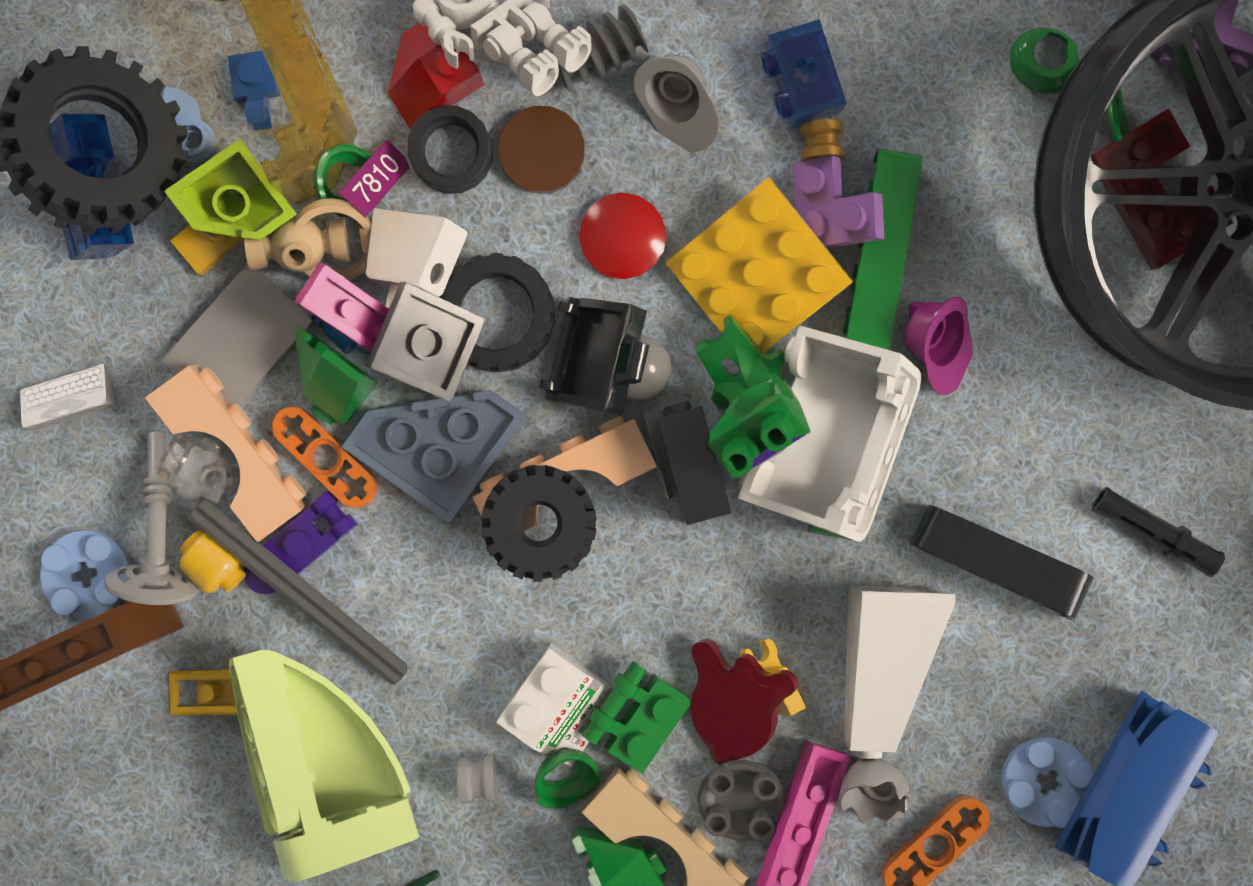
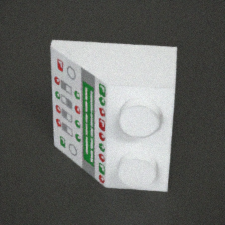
(554, 704)

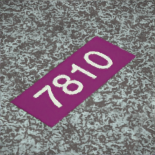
(375, 178)

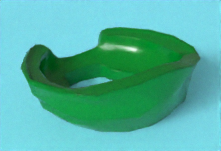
(1033, 74)
(343, 153)
(573, 787)

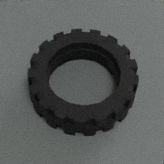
(543, 308)

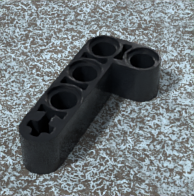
(1002, 561)

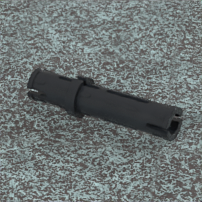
(1172, 540)

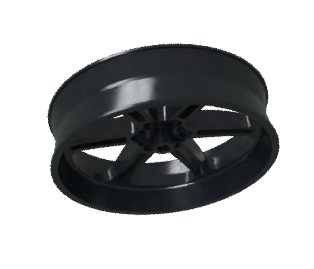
(1067, 202)

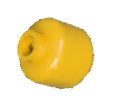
(209, 564)

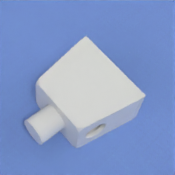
(412, 251)

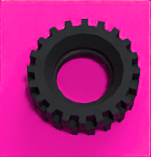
(64, 192)

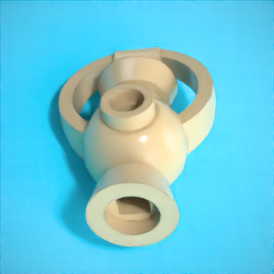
(302, 244)

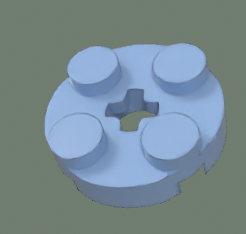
(60, 567)
(1040, 757)

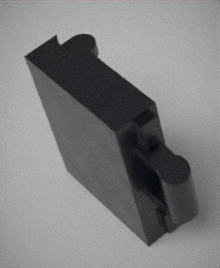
(597, 355)

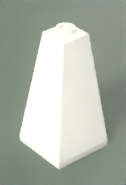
(887, 659)

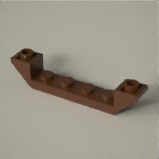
(83, 649)

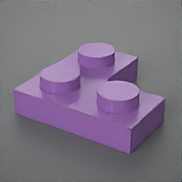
(831, 217)

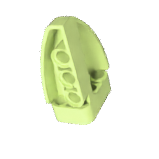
(317, 767)

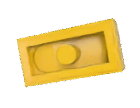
(213, 692)

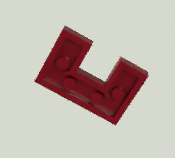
(1158, 230)

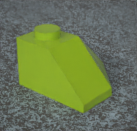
(231, 196)

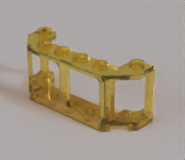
(309, 94)

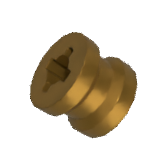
(822, 139)

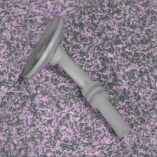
(151, 583)

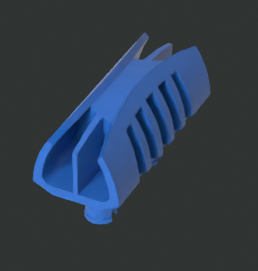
(1137, 791)

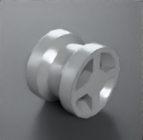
(477, 779)

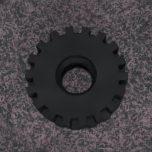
(531, 557)

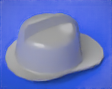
(677, 101)

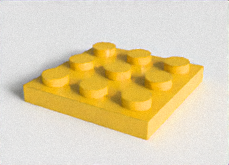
(760, 267)

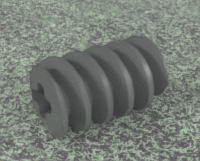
(608, 44)

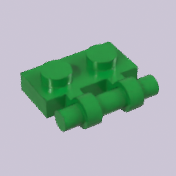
(645, 724)

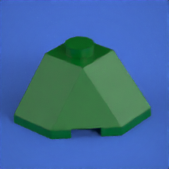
(330, 379)
(618, 863)

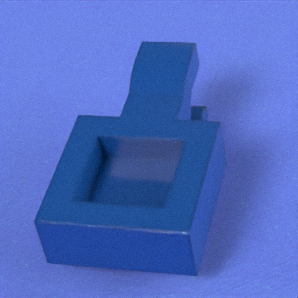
(253, 84)

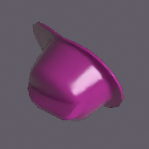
(941, 340)

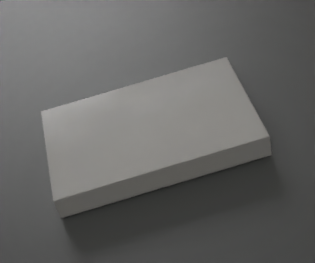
(241, 335)

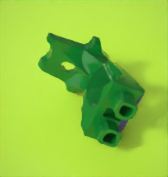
(760, 405)

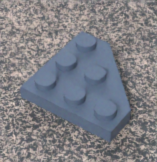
(437, 446)

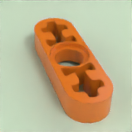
(293, 443)
(934, 826)

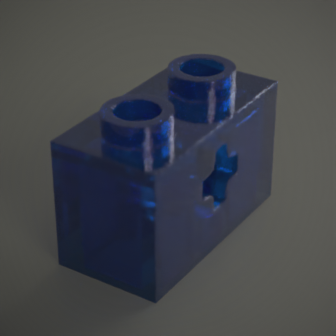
(808, 50)

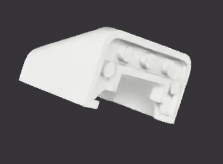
(857, 416)

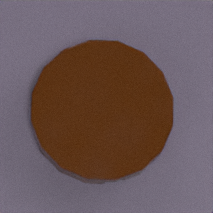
(541, 149)

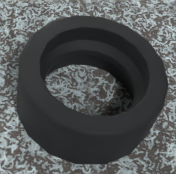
(436, 119)

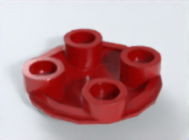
(622, 236)

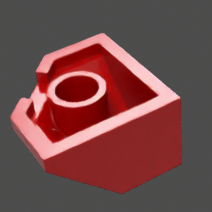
(424, 77)

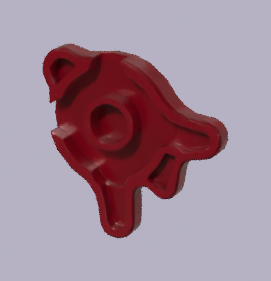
(736, 704)

